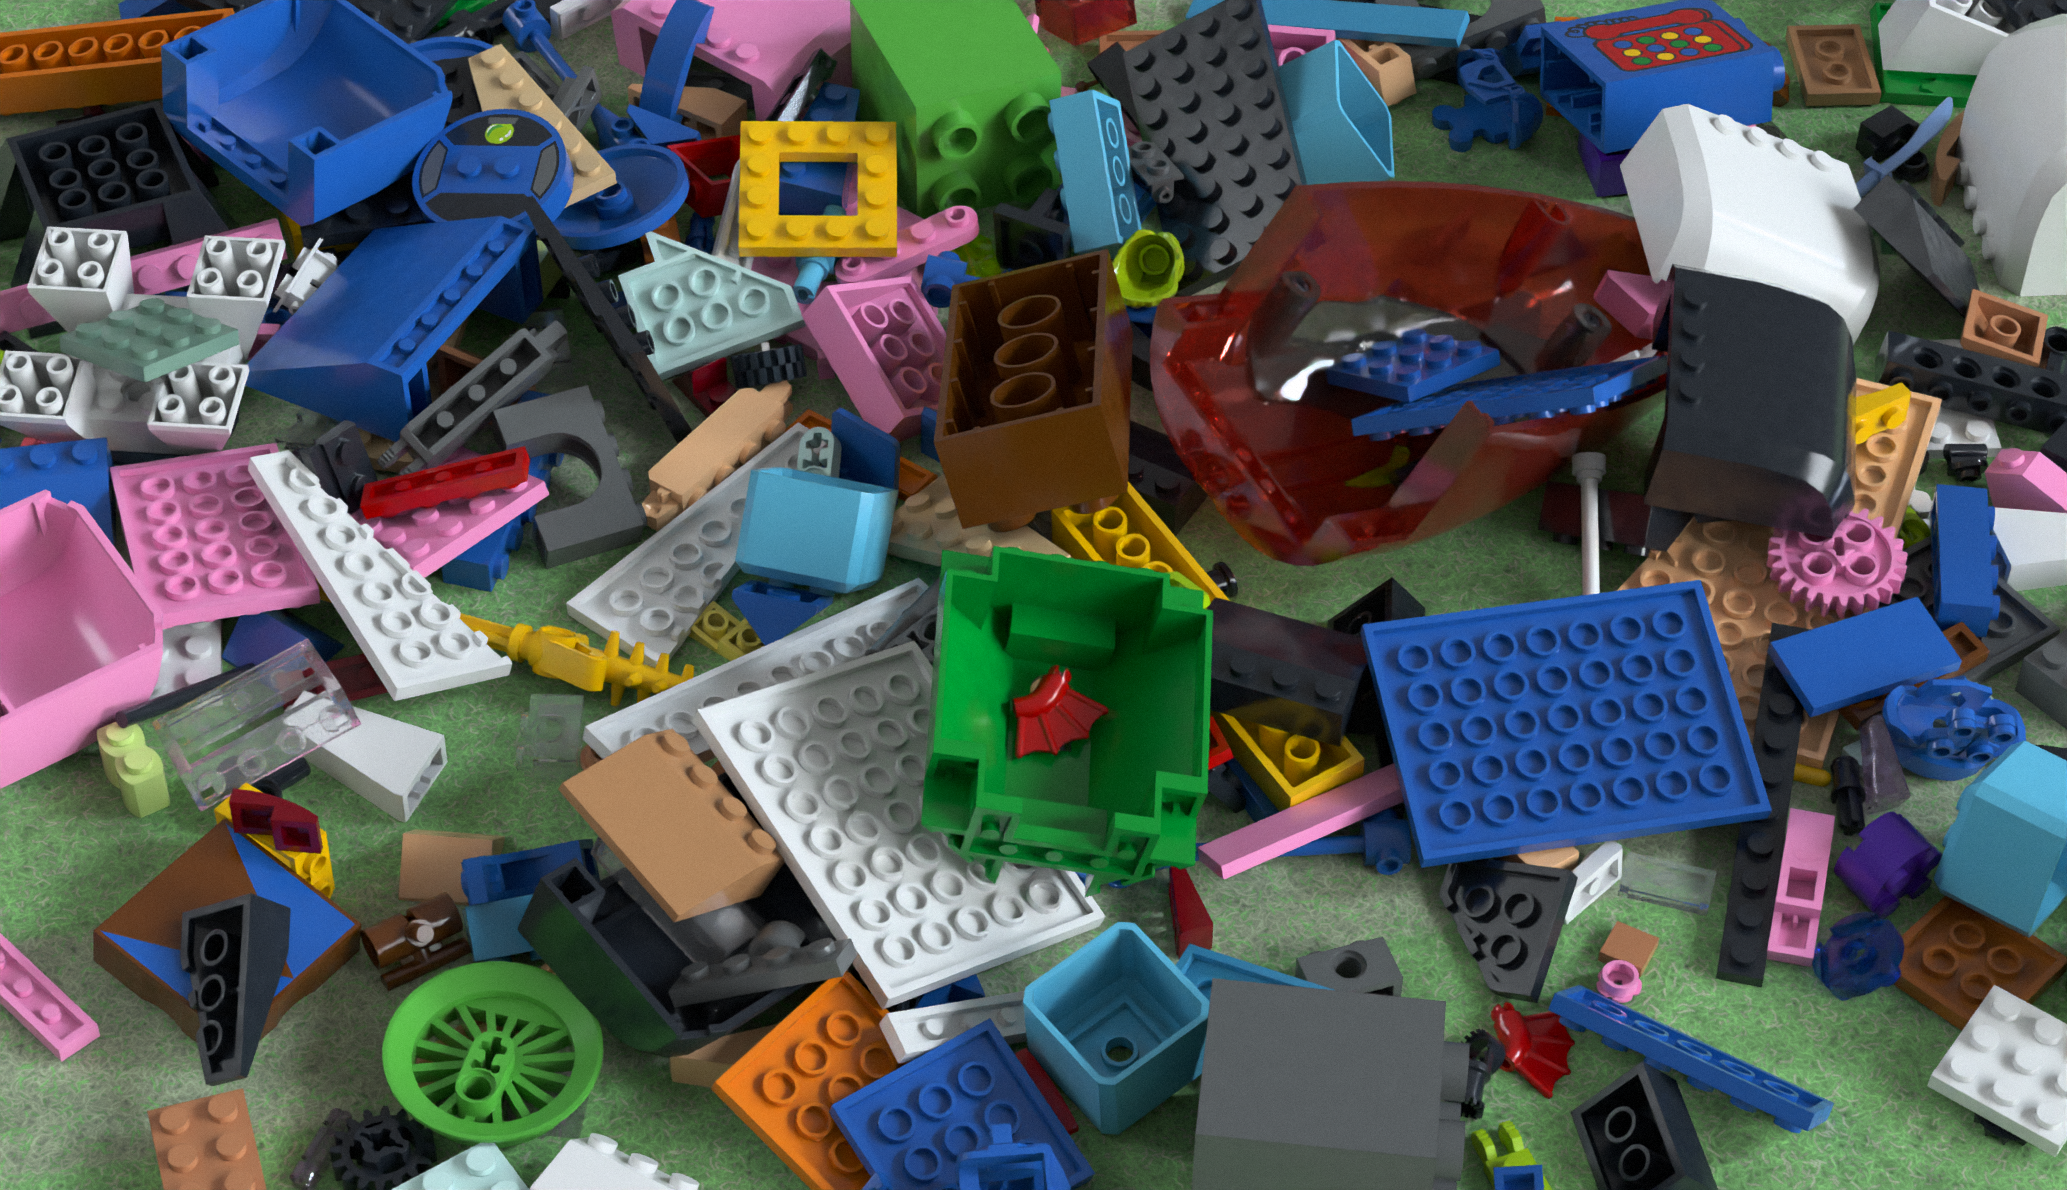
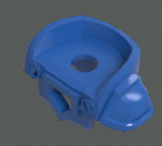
(1492, 108)
(1974, 733)

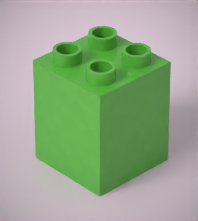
(965, 99)

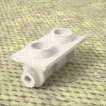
(312, 267)

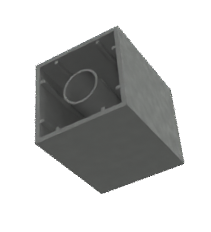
(1327, 1092)

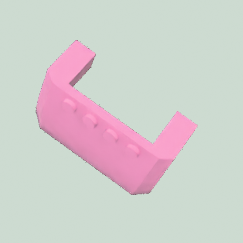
(749, 39)
(72, 634)

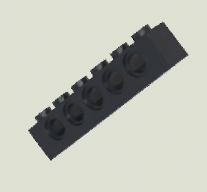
(1975, 382)

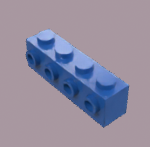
(1962, 558)

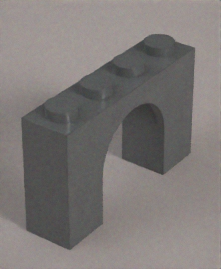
(1494, 30)
(574, 426)

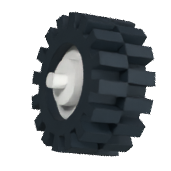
(768, 365)

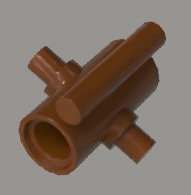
(416, 940)

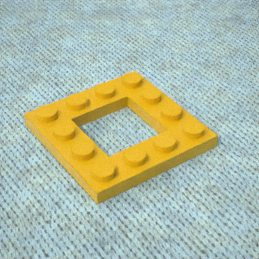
(775, 235)

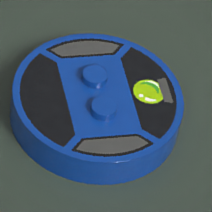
(490, 164)

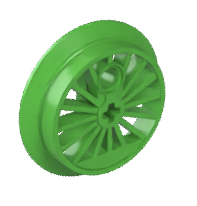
(522, 1065)

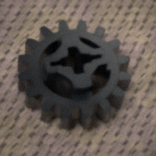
(383, 1150)

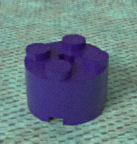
(1888, 864)

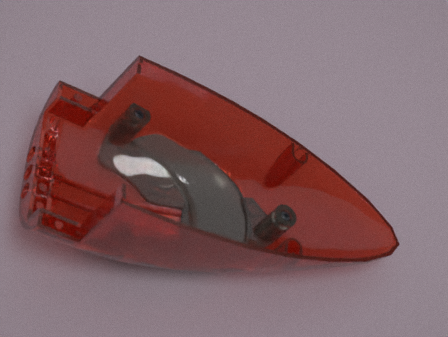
(1358, 267)

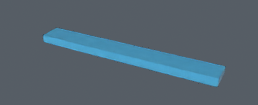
(1364, 20)

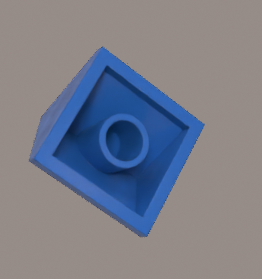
(776, 609)
(270, 633)

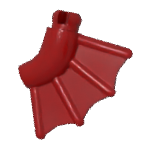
(1053, 715)
(1533, 1045)

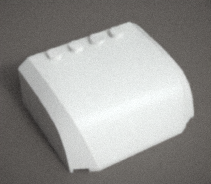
(2017, 158)
(1751, 208)

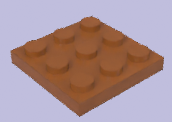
(1961, 954)

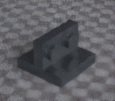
(1032, 235)

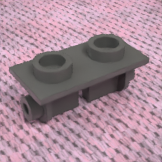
(1154, 170)

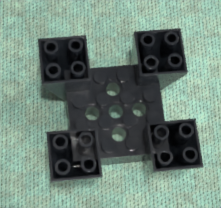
(107, 175)

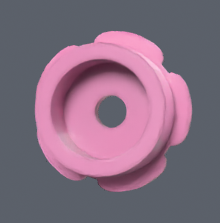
(1620, 972)

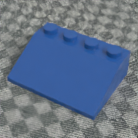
(69, 471)

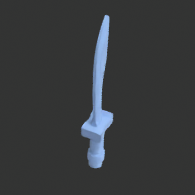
(1925, 133)

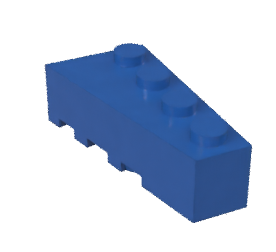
(812, 186)

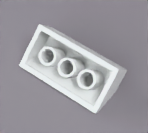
(598, 1165)

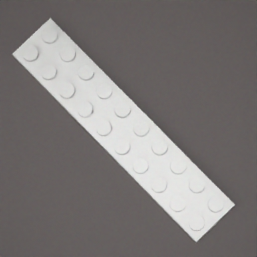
(810, 650)

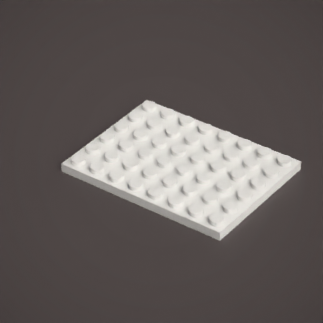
(840, 788)

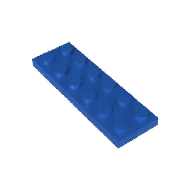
(1704, 1064)

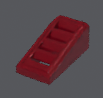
(1188, 913)

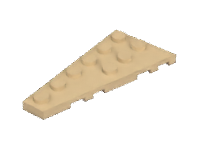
(506, 85)
(931, 524)

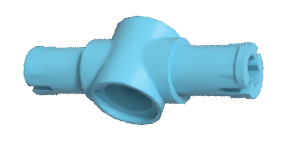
(815, 269)

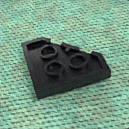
(1513, 918)

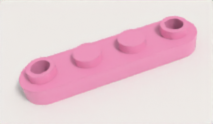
(930, 236)

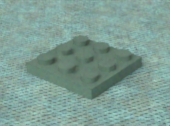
(149, 340)

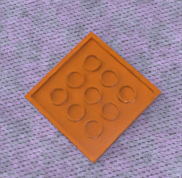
(802, 1069)

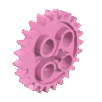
(1839, 572)

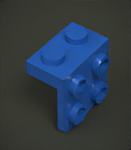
(866, 451)

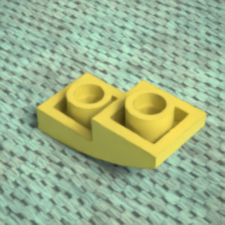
(725, 633)

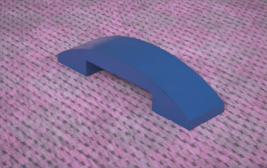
(672, 57)

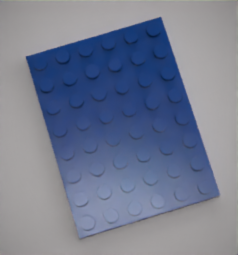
(1563, 723)

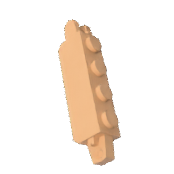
(716, 450)

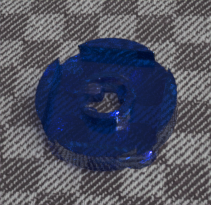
(1873, 969)

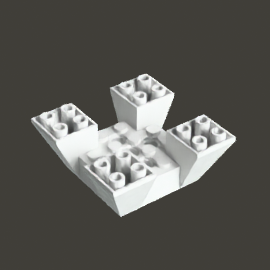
(185, 412)

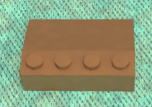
(675, 826)

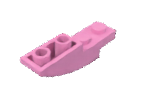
(1800, 887)

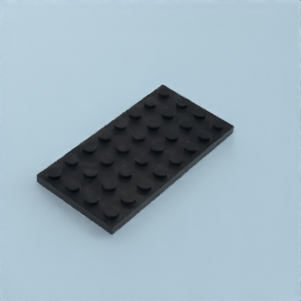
(1223, 119)

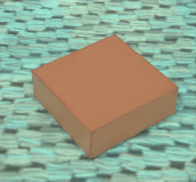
(1629, 945)

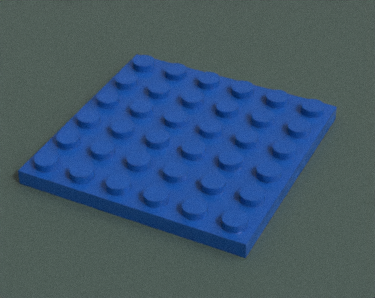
(1516, 396)

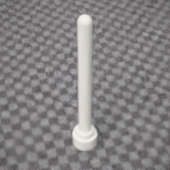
(1589, 469)

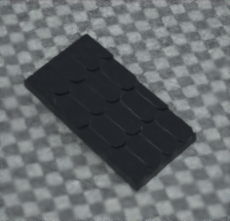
(612, 322)

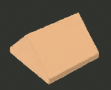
(434, 860)

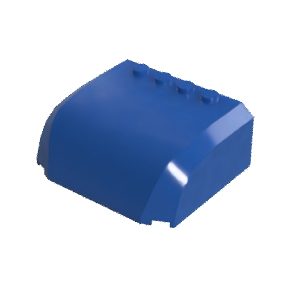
(304, 102)

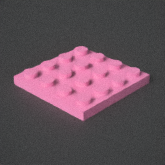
(443, 532)

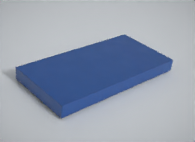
(1863, 656)

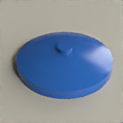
(646, 195)

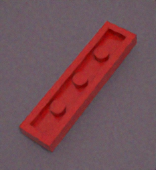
(445, 482)

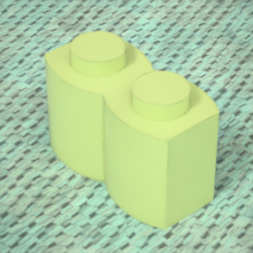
(133, 768)

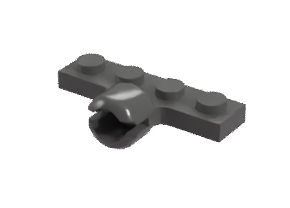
(771, 963)

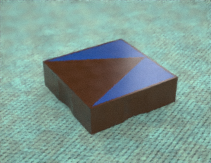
(144, 935)

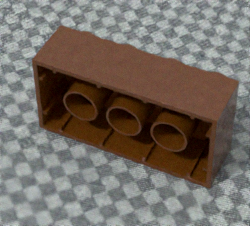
(1036, 393)

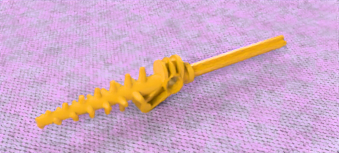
(568, 657)

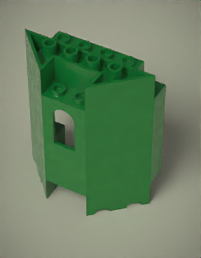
(1141, 776)

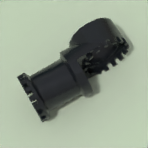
(1480, 1071)

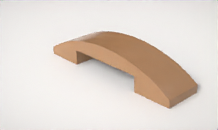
(1945, 165)

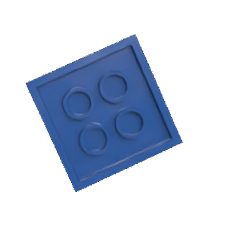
(1412, 365)

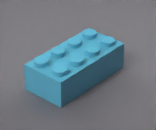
(1094, 171)

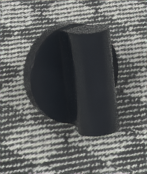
(1966, 460)

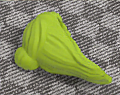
(1149, 268)

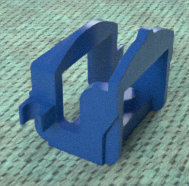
(1009, 1161)

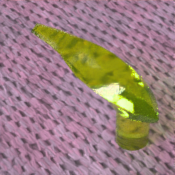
(1379, 476)

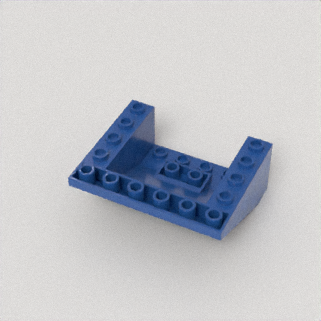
(387, 309)

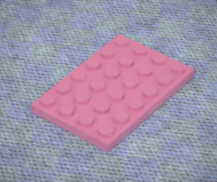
(209, 538)

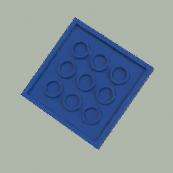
(945, 1105)

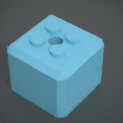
(1337, 118)
(815, 530)
(2010, 840)
(1110, 997)

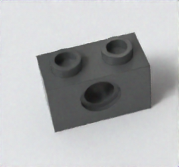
(1353, 968)

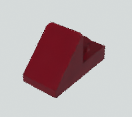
(706, 386)

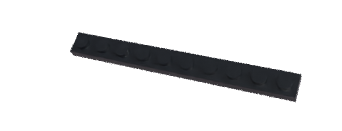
(1761, 841)

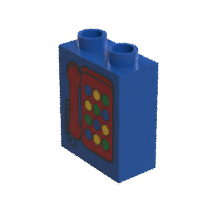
(1628, 65)

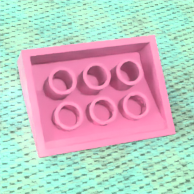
(882, 349)

